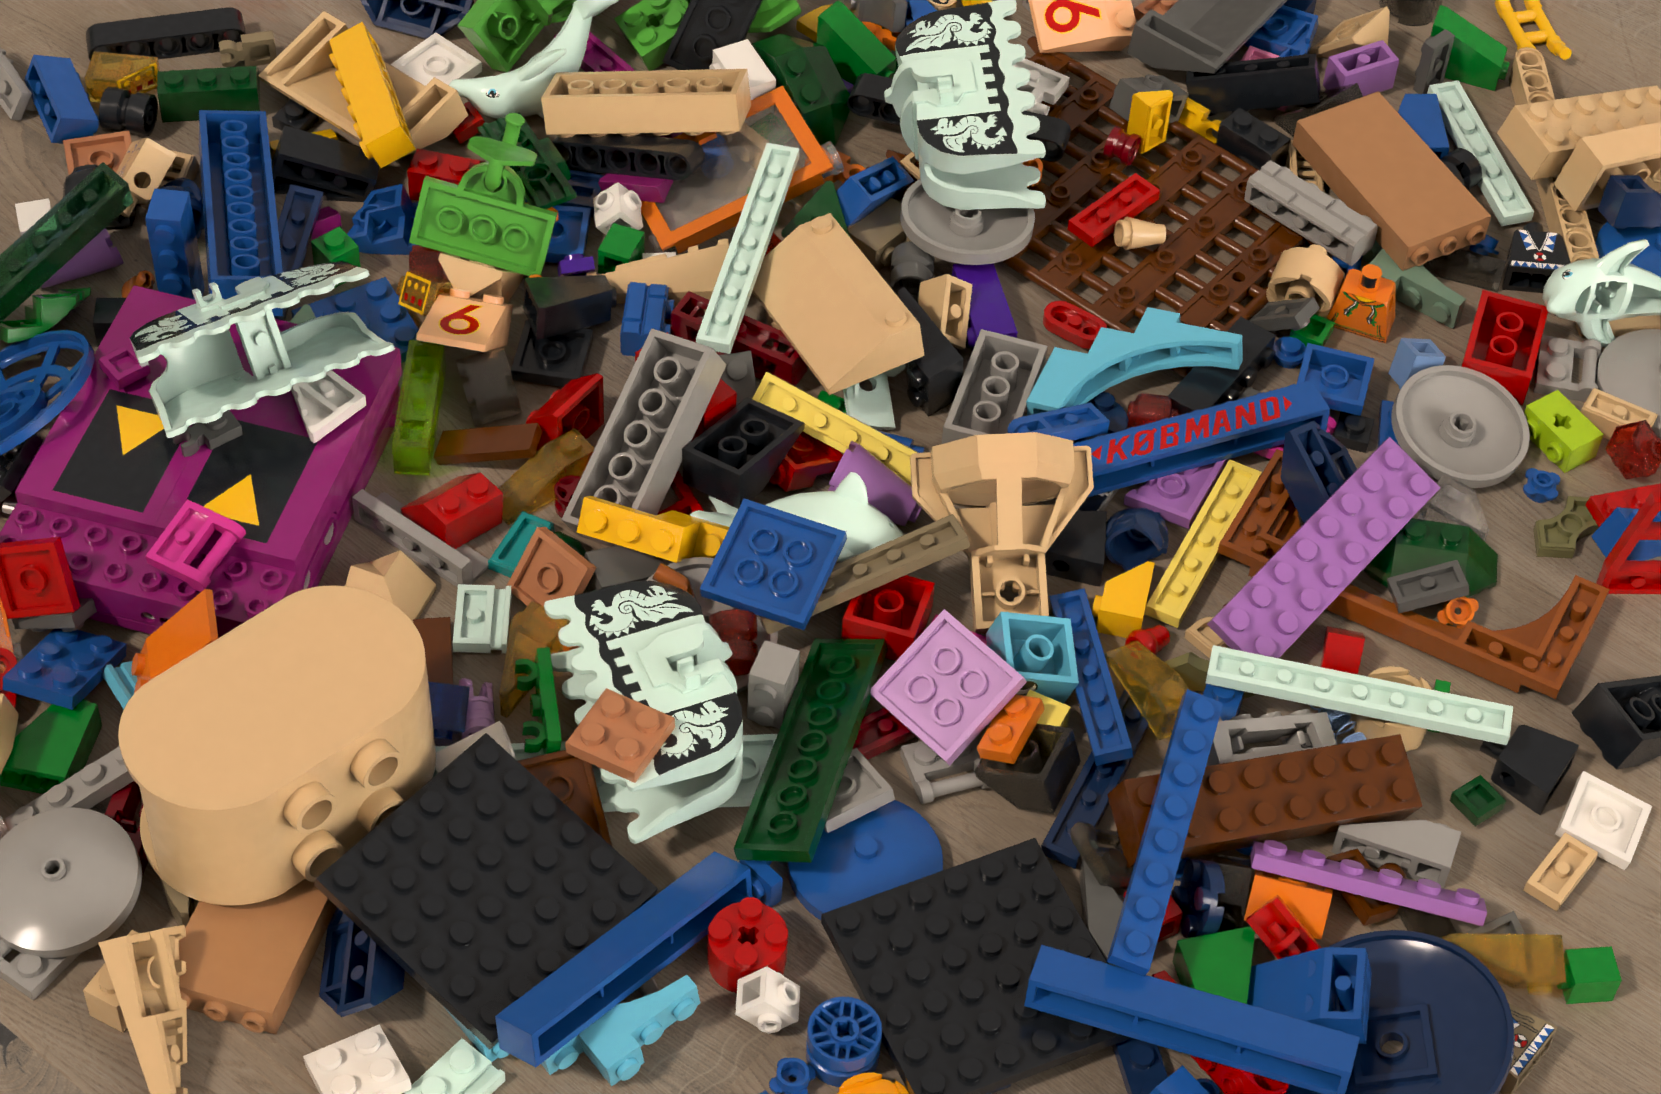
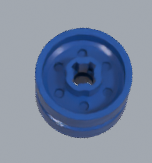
(843, 1039)

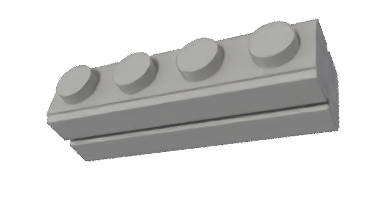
(1311, 212)

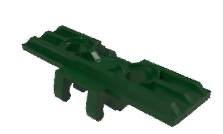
(548, 178)

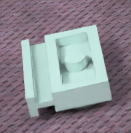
(482, 618)
(460, 1072)

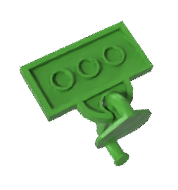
(484, 220)

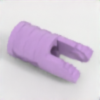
(480, 708)

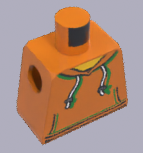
(1365, 304)

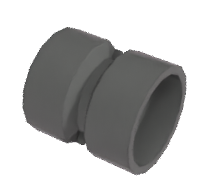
(909, 268)

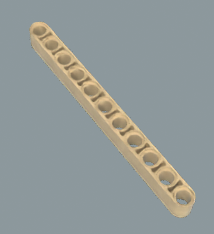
(1530, 85)

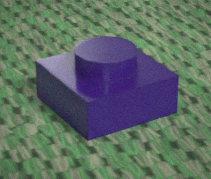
(575, 265)

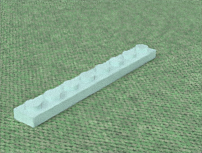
(748, 248)
(1360, 695)

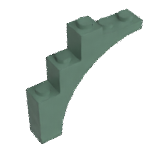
(1419, 288)

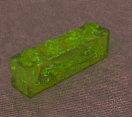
(419, 408)

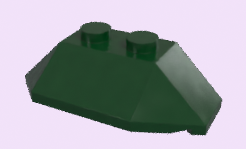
(810, 81)
(1432, 543)

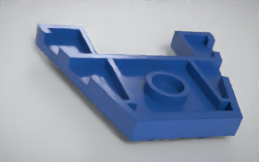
(1286, 33)

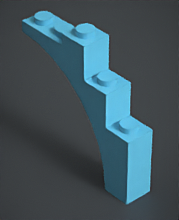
(1118, 355)
(617, 1037)

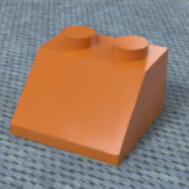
(1306, 900)

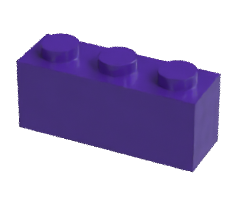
(988, 303)

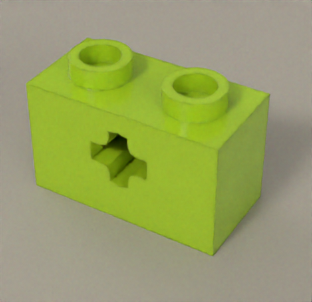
(1562, 431)

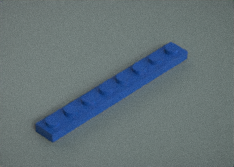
(1165, 834)

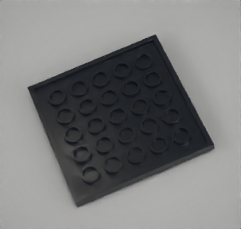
(483, 885)
(953, 969)

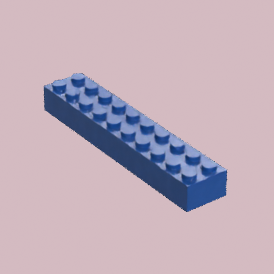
(238, 199)

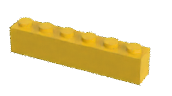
(370, 96)

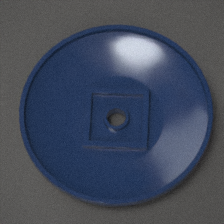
(1441, 1010)

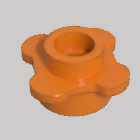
(1467, 606)

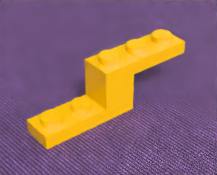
(665, 535)

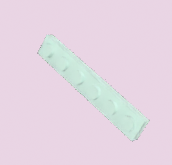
(1471, 134)

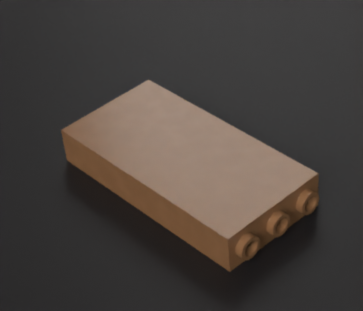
(1393, 178)
(252, 956)

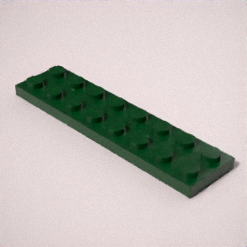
(811, 751)

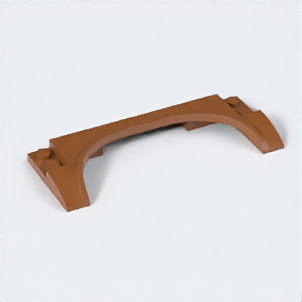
(1527, 655)

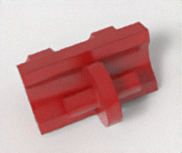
(1281, 929)

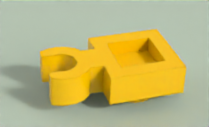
(1195, 118)

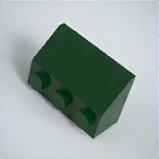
(188, 91)

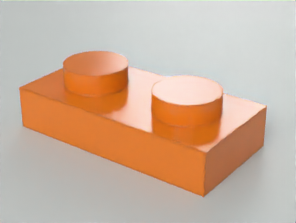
(1010, 729)

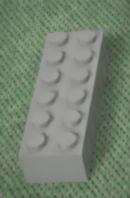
(649, 426)

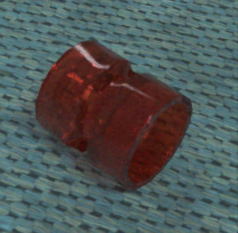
(739, 631)

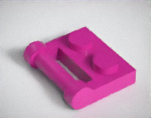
(186, 537)

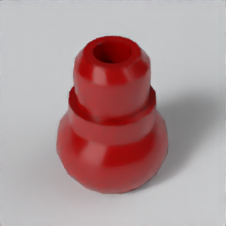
(1151, 638)

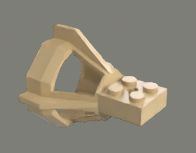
(1007, 539)

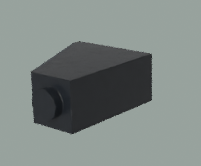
(567, 303)

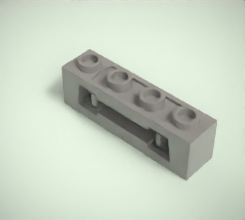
(1305, 731)

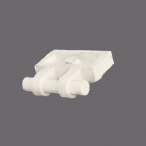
(1044, 85)

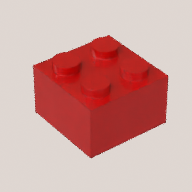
(892, 613)

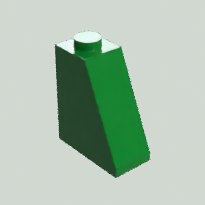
(853, 45)
(1474, 54)
(52, 748)
(1217, 963)

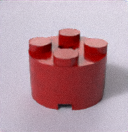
(744, 941)

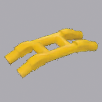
(1533, 14)

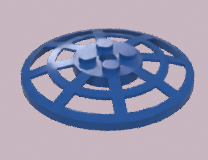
(25, 403)

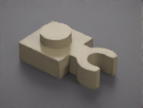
(253, 49)

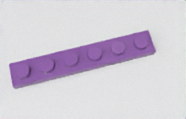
(1381, 885)

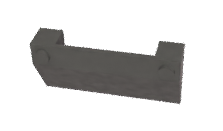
(1198, 33)

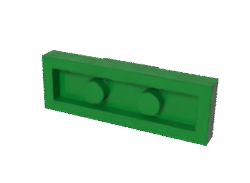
(542, 704)

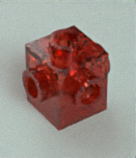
(1635, 450)

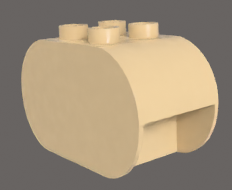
(280, 744)

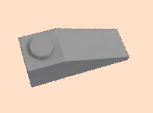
(1416, 845)

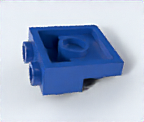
(1338, 376)

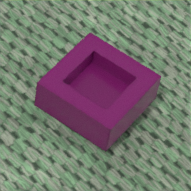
(123, 367)

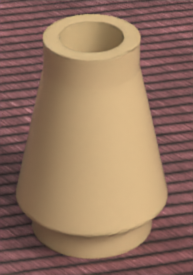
(1136, 233)

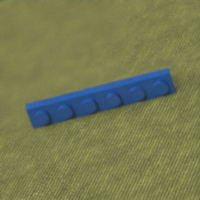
(1095, 688)

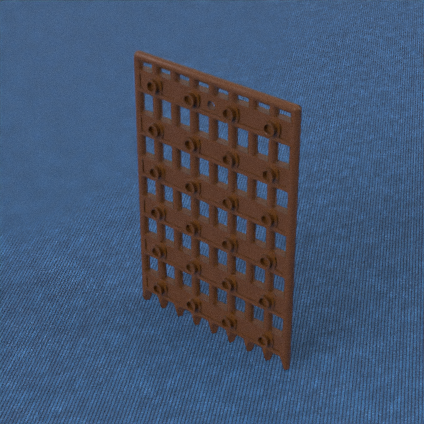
(1179, 250)

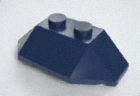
(417, 17)
(1313, 467)
(356, 969)

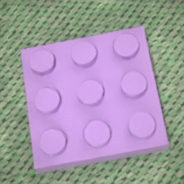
(947, 687)

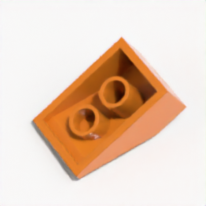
(177, 638)

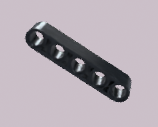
(167, 34)
(631, 155)

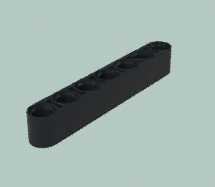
(869, 101)

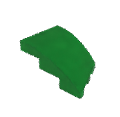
(43, 314)

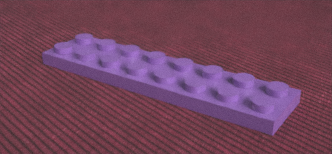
(1325, 553)

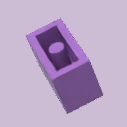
(1369, 66)

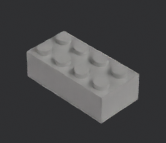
(994, 386)

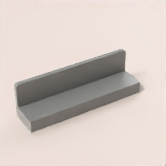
(384, 518)

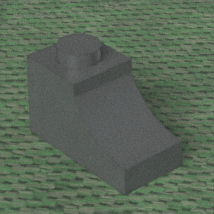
(886, 13)

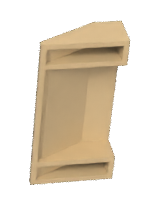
(309, 78)
(835, 306)

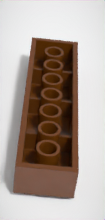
(1280, 797)

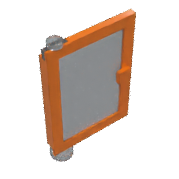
(717, 190)

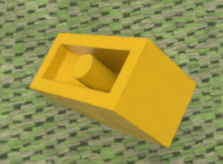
(1124, 601)

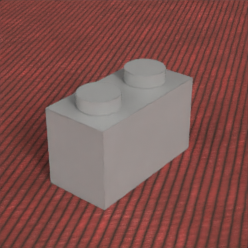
(772, 683)

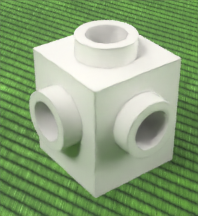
(618, 207)
(767, 1000)

